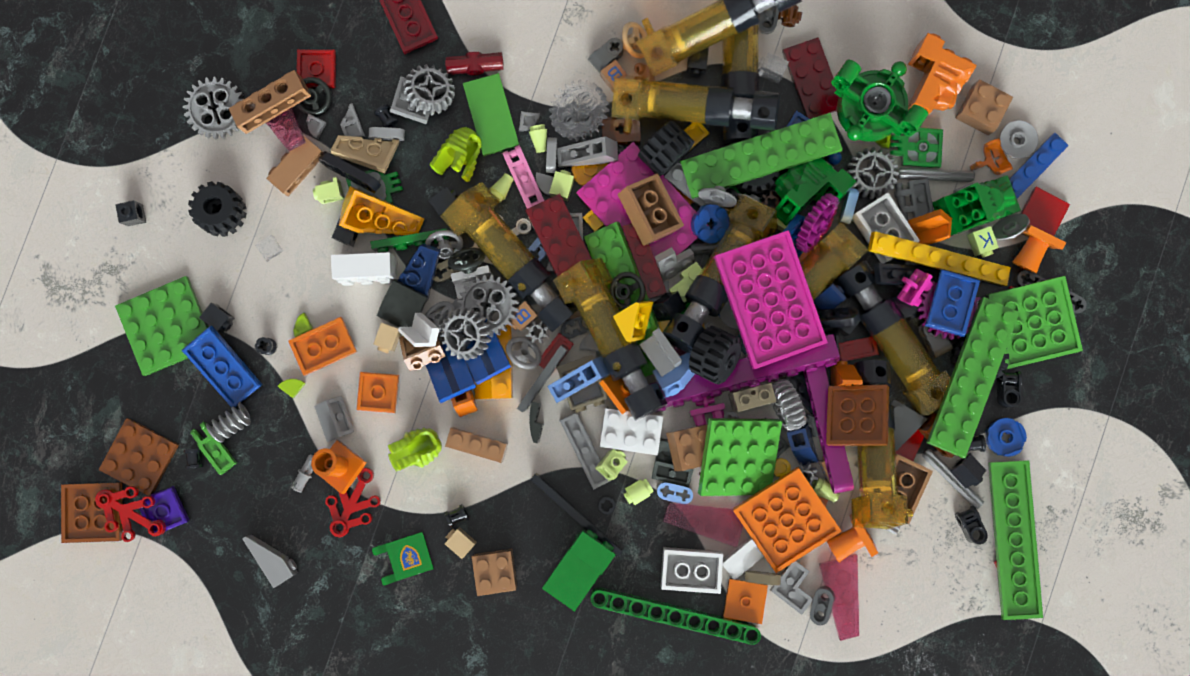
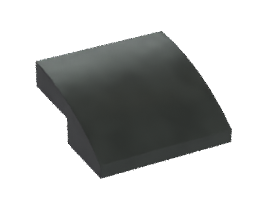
(401, 304)
(535, 427)
(664, 469)

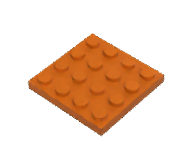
(786, 519)

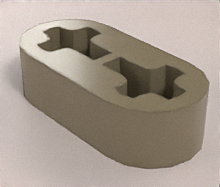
(445, 276)
(763, 577)

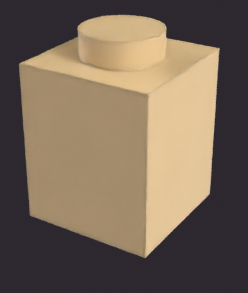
(387, 338)
(459, 542)

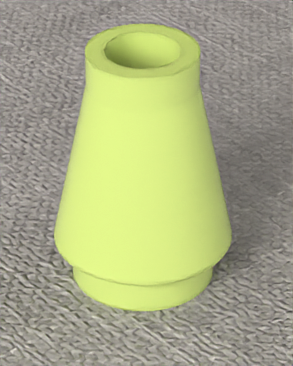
(539, 137)
(501, 187)
(824, 490)

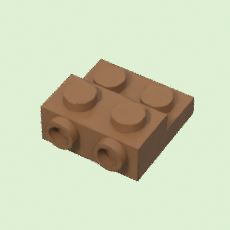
(417, 357)

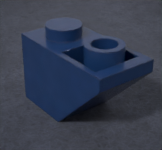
(830, 298)
(803, 445)

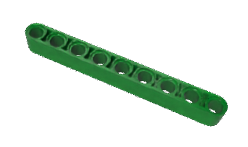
(682, 622)

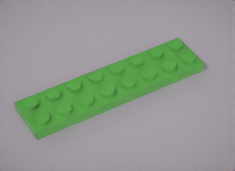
(762, 155)
(613, 248)
(973, 377)
(1015, 540)

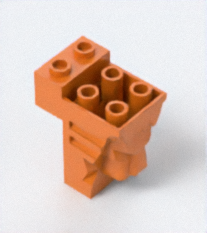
(942, 75)

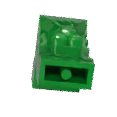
(809, 183)
(979, 204)
(579, 569)

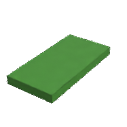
(491, 114)

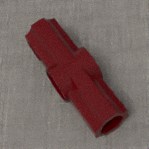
(474, 63)

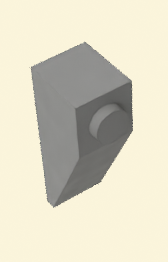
(589, 152)
(273, 563)

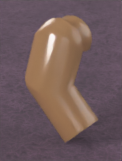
(643, 70)

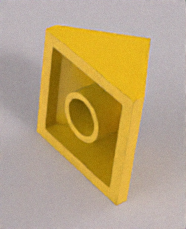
(634, 320)

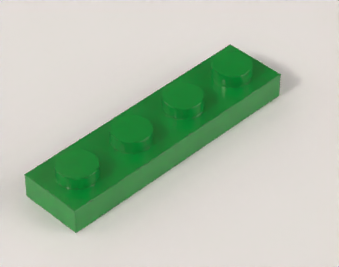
(402, 242)

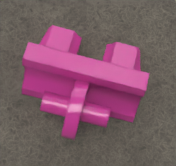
(914, 287)
(715, 410)

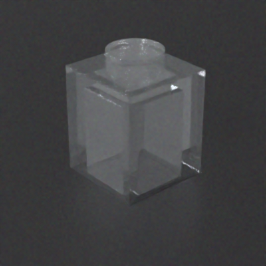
(772, 67)

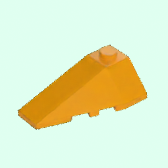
(370, 214)
(502, 384)

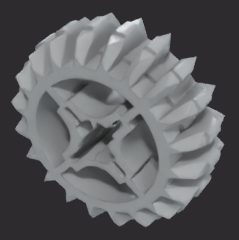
(422, 97)
(888, 172)
(457, 339)
(788, 405)

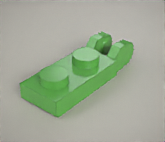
(214, 451)

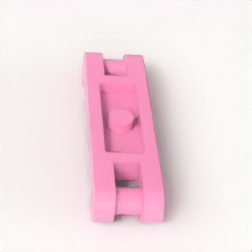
(523, 177)

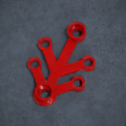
(351, 505)
(127, 511)

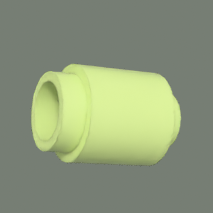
(638, 491)

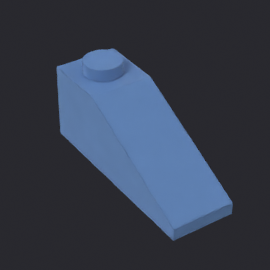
(578, 379)
(675, 379)

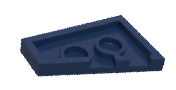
(421, 269)

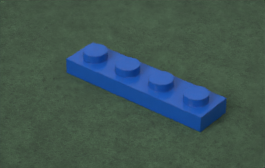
(1037, 164)

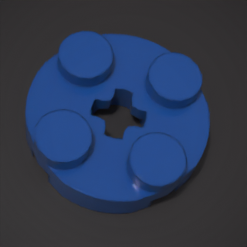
(703, 215)
(1016, 440)

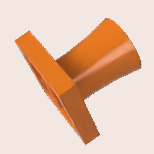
(1035, 248)
(337, 466)
(850, 541)

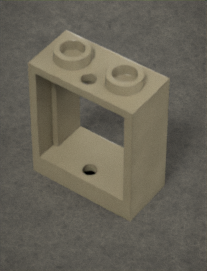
(575, 365)
(752, 397)

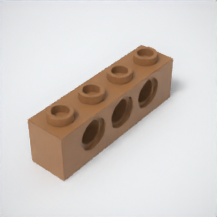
(258, 109)

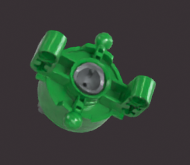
(875, 103)

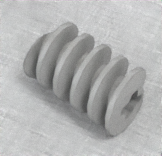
(230, 424)

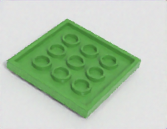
(1045, 321)
(162, 324)
(739, 456)

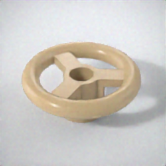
(630, 41)

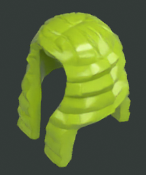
(458, 150)
(415, 448)

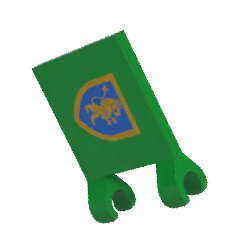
(407, 556)

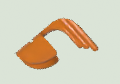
(1003, 163)

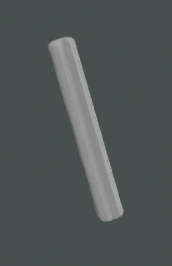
(936, 174)
(944, 470)

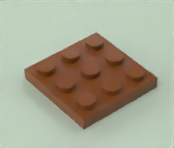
(857, 415)
(138, 457)
(83, 518)

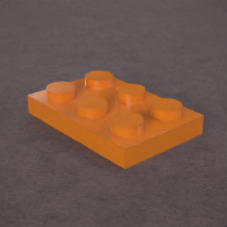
(322, 346)

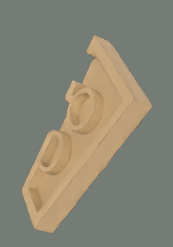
(368, 153)

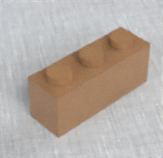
(294, 167)
(476, 445)

